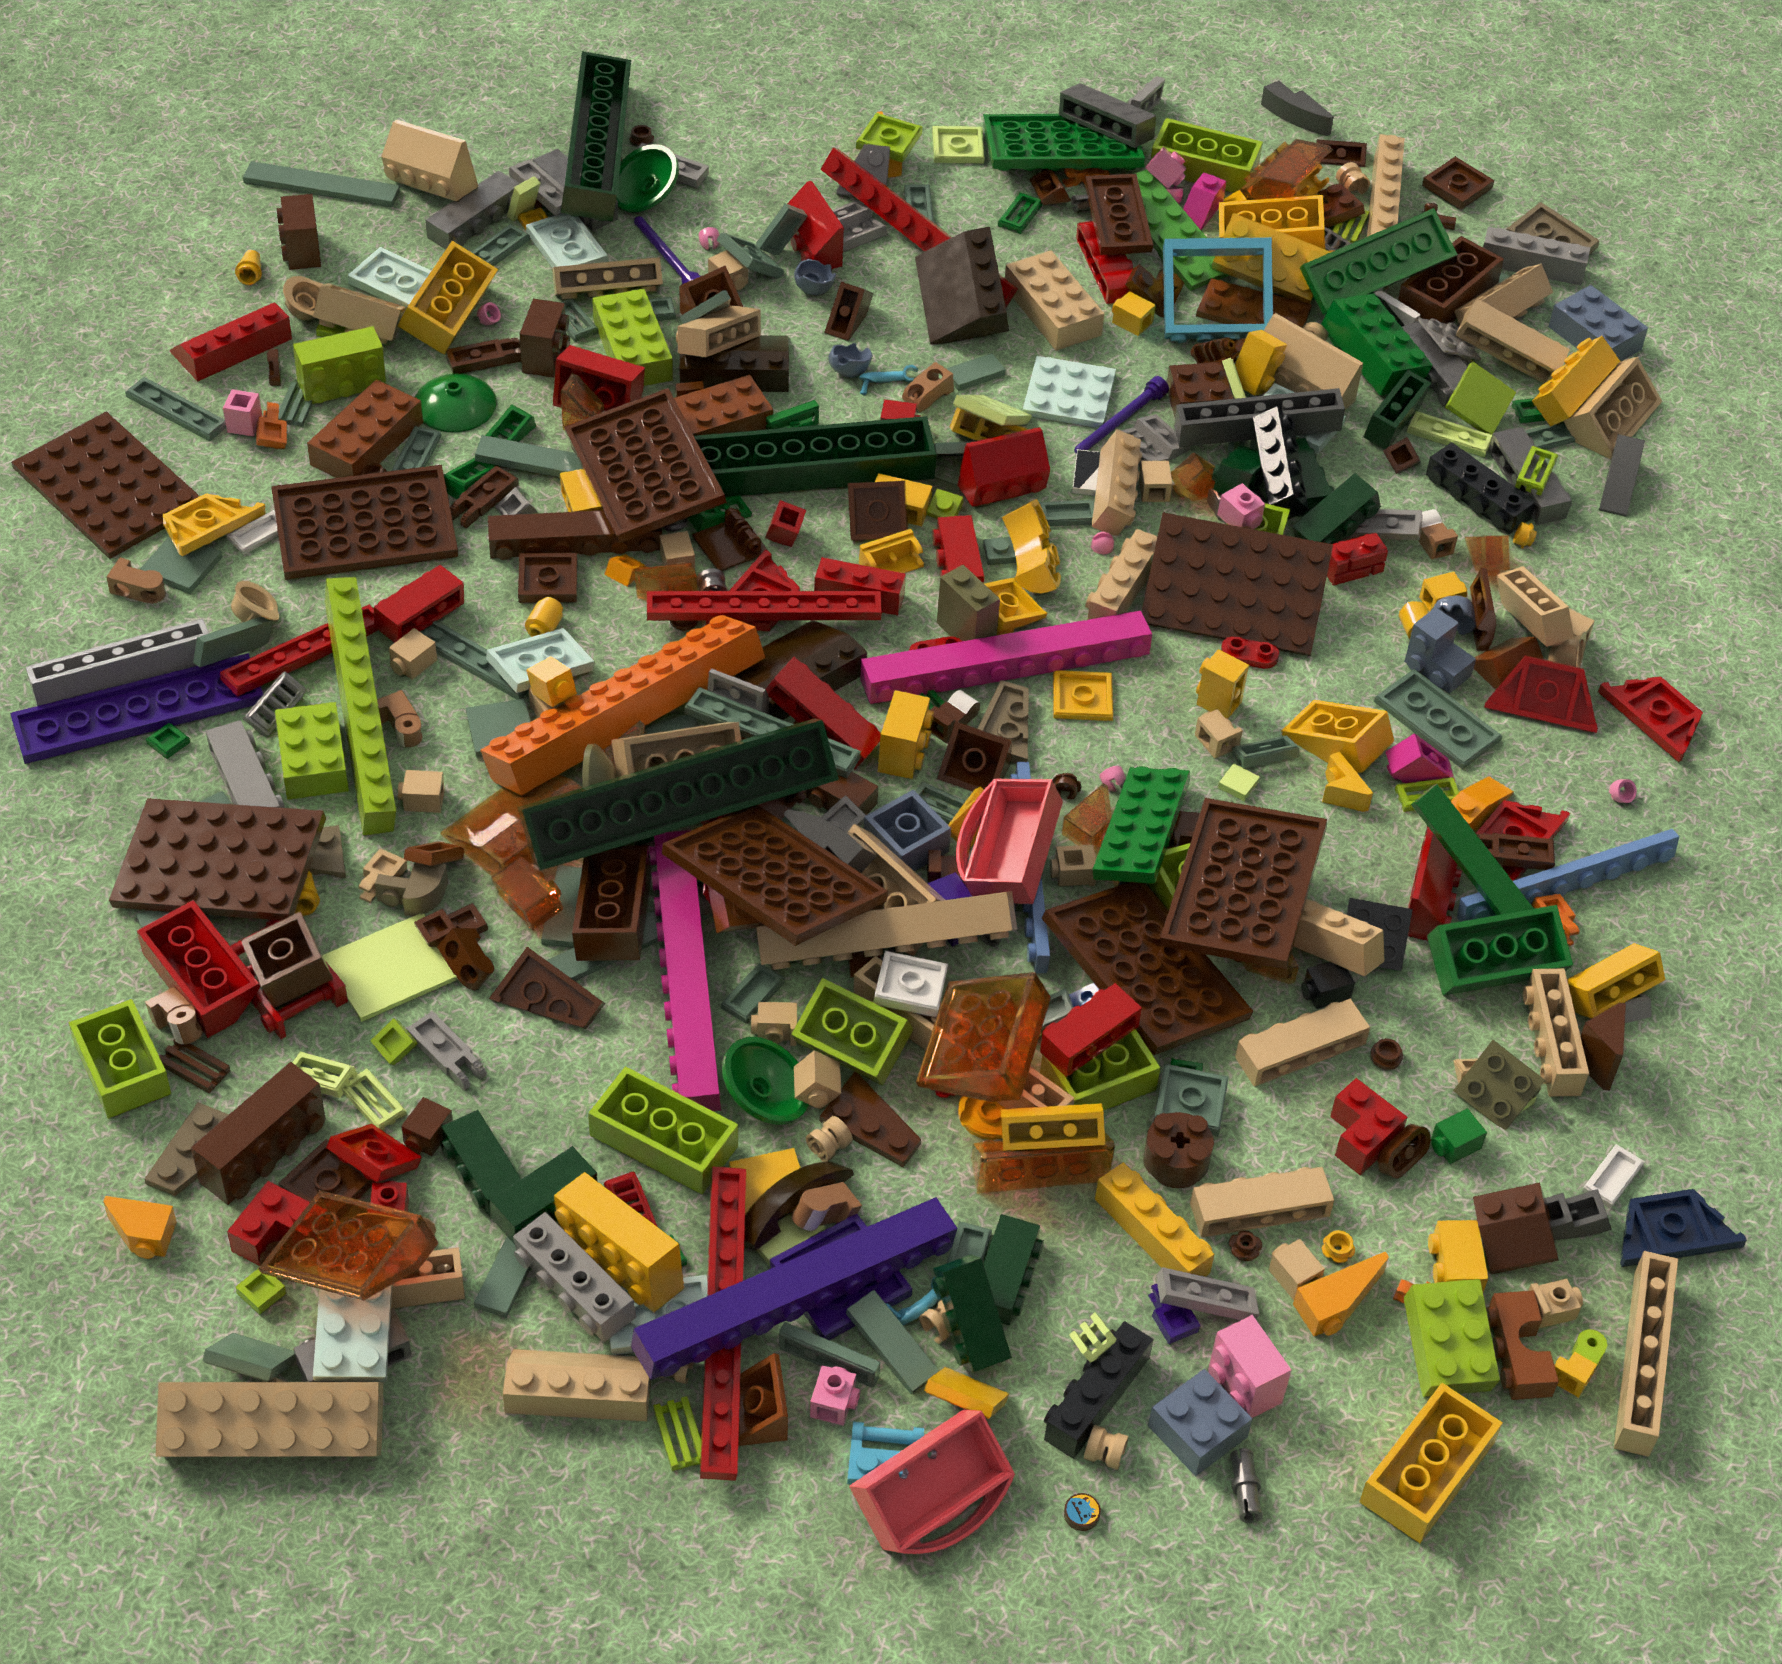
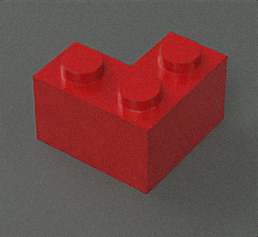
(1368, 1125)
(264, 1221)

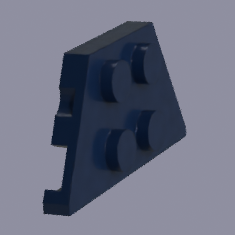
(1675, 1226)

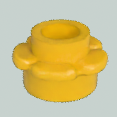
(1524, 535)
(1340, 1239)

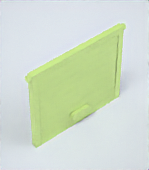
(389, 968)

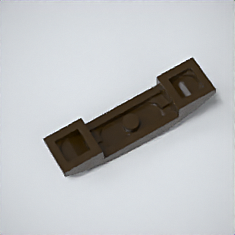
(784, 1195)

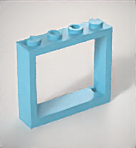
(1214, 247)

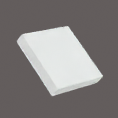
(910, 984)

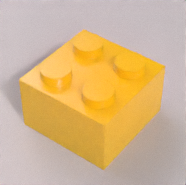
(905, 735)

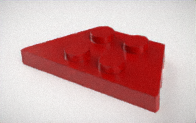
(764, 576)
(1546, 693)
(1657, 711)
(1523, 820)

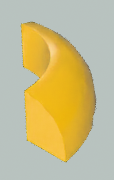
(1033, 552)

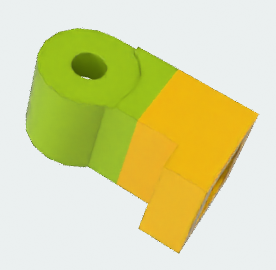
(1585, 1359)

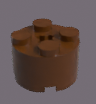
(1178, 1149)

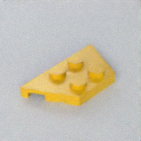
(207, 520)

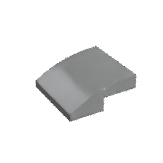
(856, 215)
(1159, 437)
(738, 691)

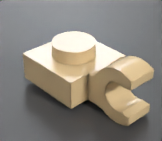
(381, 863)

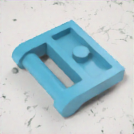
(867, 1459)

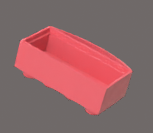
(1012, 840)
(937, 1489)

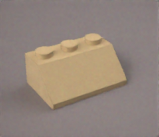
(357, 311)

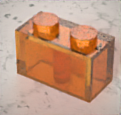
(528, 892)

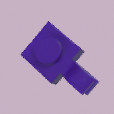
(1173, 1320)

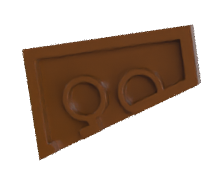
(546, 991)
(872, 1121)

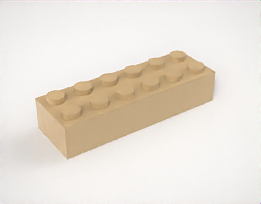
(269, 1419)

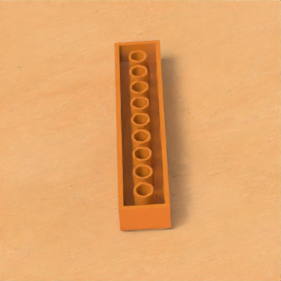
(611, 707)

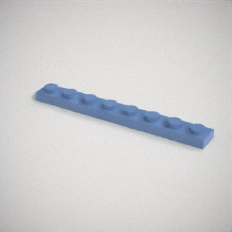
(1582, 872)
(1034, 926)

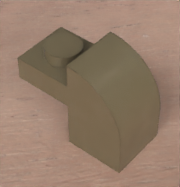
(418, 893)

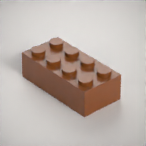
(725, 408)
(365, 431)

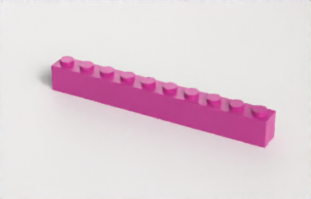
(1006, 656)
(686, 979)

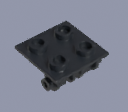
(1395, 926)

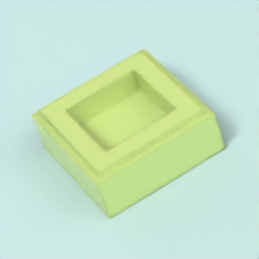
(1238, 782)

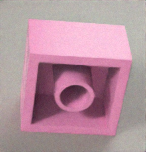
(1249, 1366)

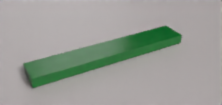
(1469, 852)

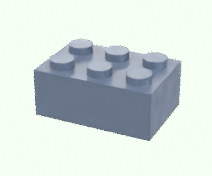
(1595, 315)

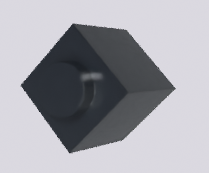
(1327, 984)

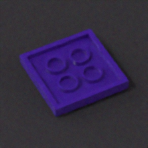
(832, 1319)

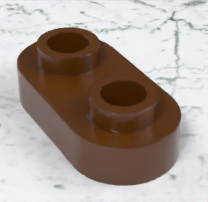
(1404, 1151)

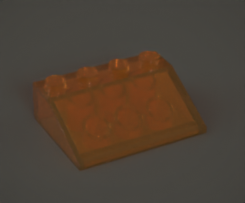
(493, 829)
(985, 1037)
(350, 1247)

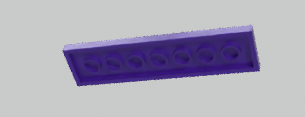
(127, 710)

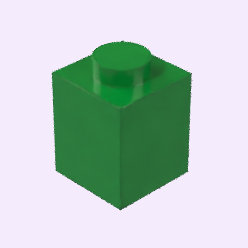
(1458, 1136)

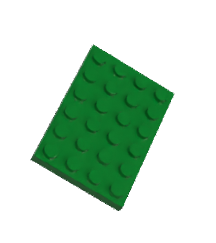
(1054, 144)

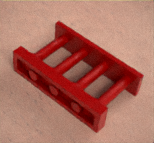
(274, 1020)

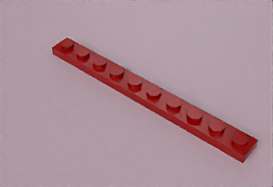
(891, 206)
(723, 1367)

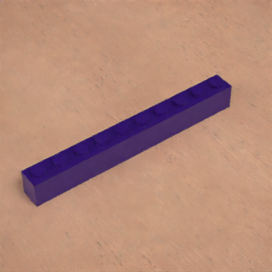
(792, 1289)

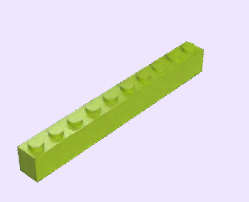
(359, 706)

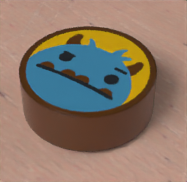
(1082, 1512)

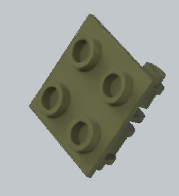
(1499, 1085)

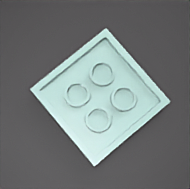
(1069, 391)

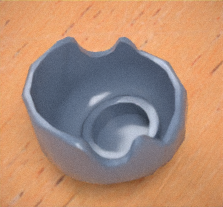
(814, 277)
(849, 360)
(1460, 610)

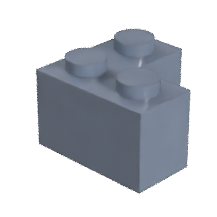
(1435, 654)

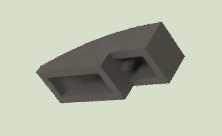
(1297, 108)
(1621, 475)
(833, 839)
(1577, 1215)

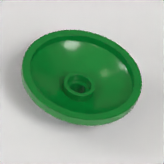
(646, 178)
(456, 402)
(762, 1080)

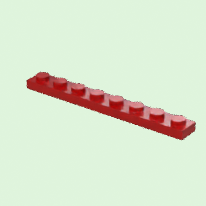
(763, 605)

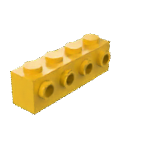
(1575, 380)
(1152, 1223)

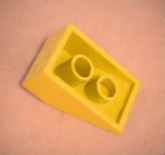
(1332, 727)

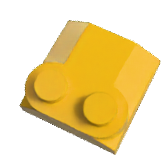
(1015, 607)

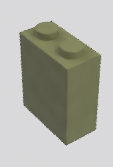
(967, 606)

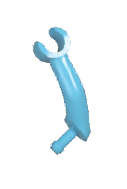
(882, 377)
(912, 1312)

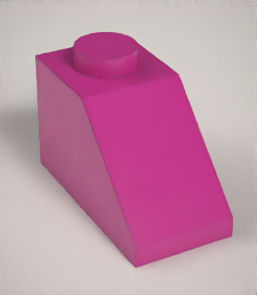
(1204, 199)
(1417, 761)

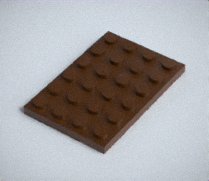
(644, 465)
(105, 483)
(364, 522)
(1236, 583)
(220, 856)
(775, 873)
(1244, 883)
(1118, 942)

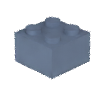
(909, 829)
(1200, 1422)

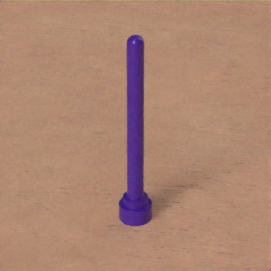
(665, 251)
(1155, 389)

